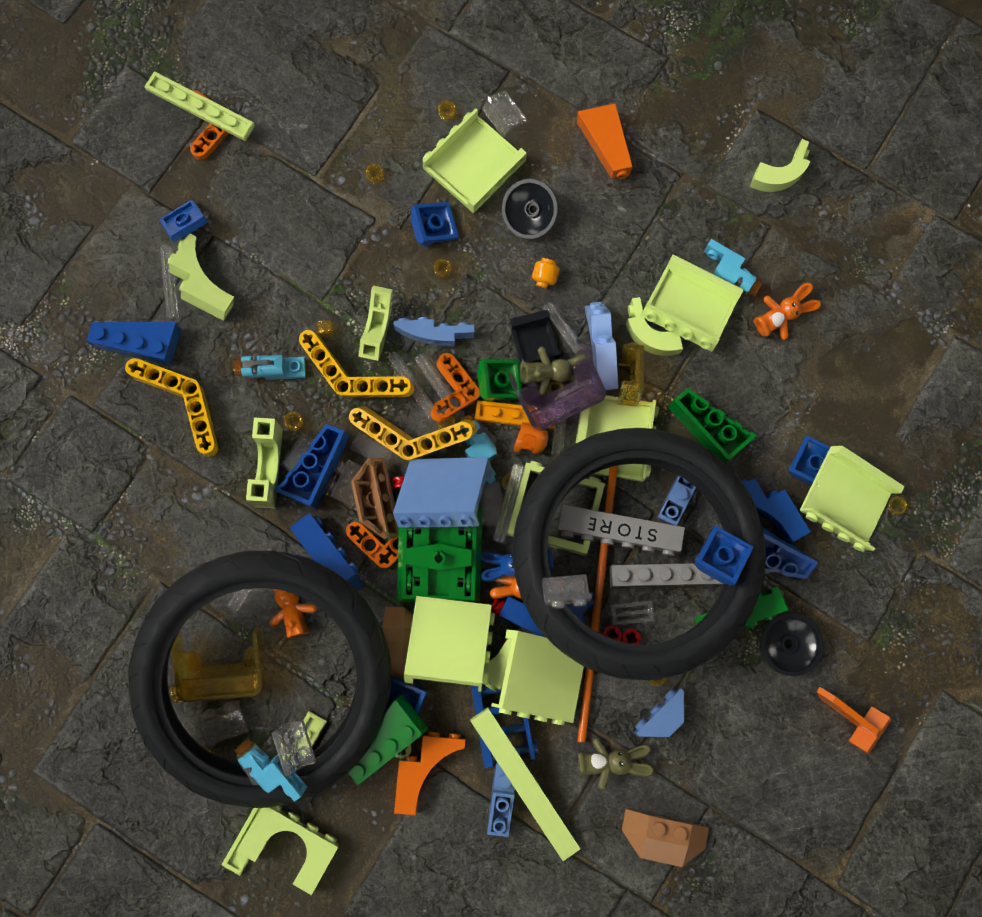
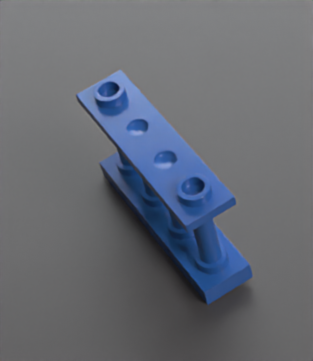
(488, 758)

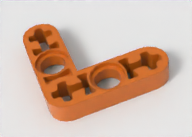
(198, 143)
(460, 393)
(379, 550)

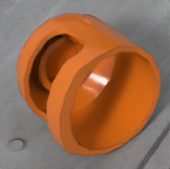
(531, 439)

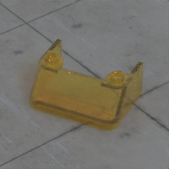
(216, 682)

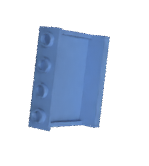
(442, 492)

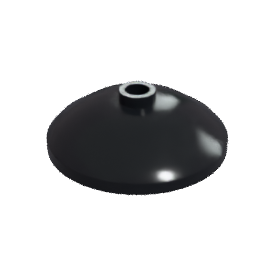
(518, 208)
(804, 647)

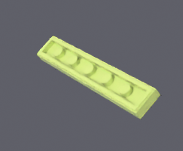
(199, 106)

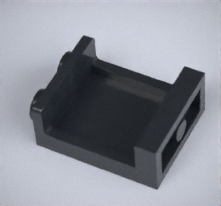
(532, 333)

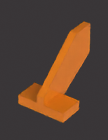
(869, 728)

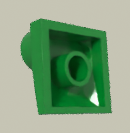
(494, 380)

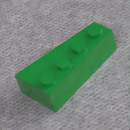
(710, 425)

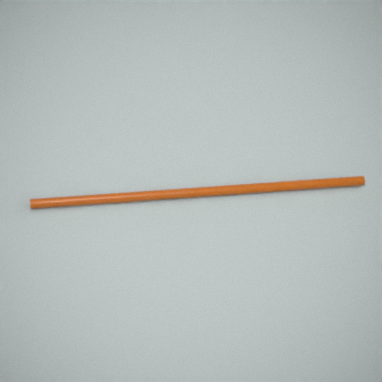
(597, 608)

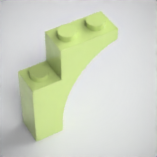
(196, 286)

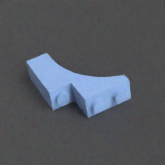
(602, 344)

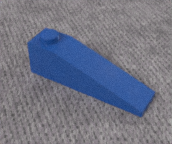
(785, 558)

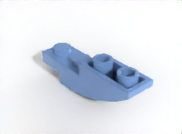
(425, 332)
(501, 803)

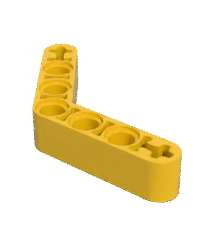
(342, 377)
(182, 390)
(404, 439)

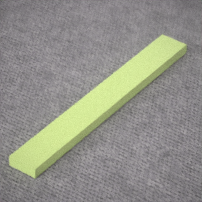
(525, 784)
(237, 862)

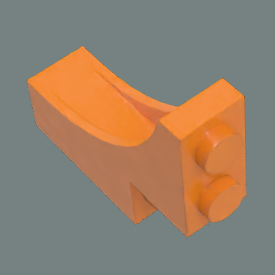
(413, 772)

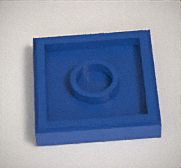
(183, 220)

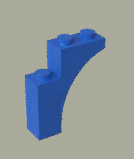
(778, 510)
(518, 614)

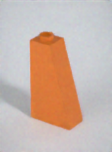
(606, 137)

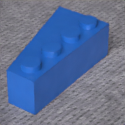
(137, 339)
(315, 468)
(322, 550)

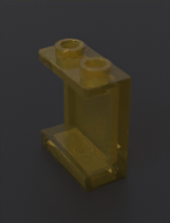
(632, 390)

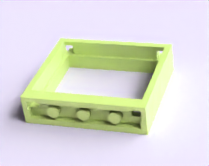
(554, 542)

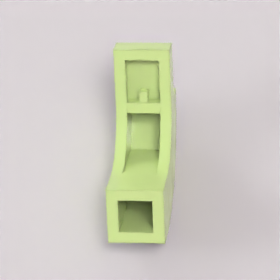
(780, 178)
(377, 323)
(654, 341)

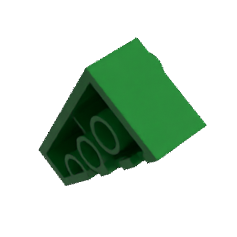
(767, 607)
(398, 730)

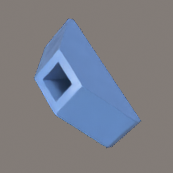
(676, 501)
(664, 718)

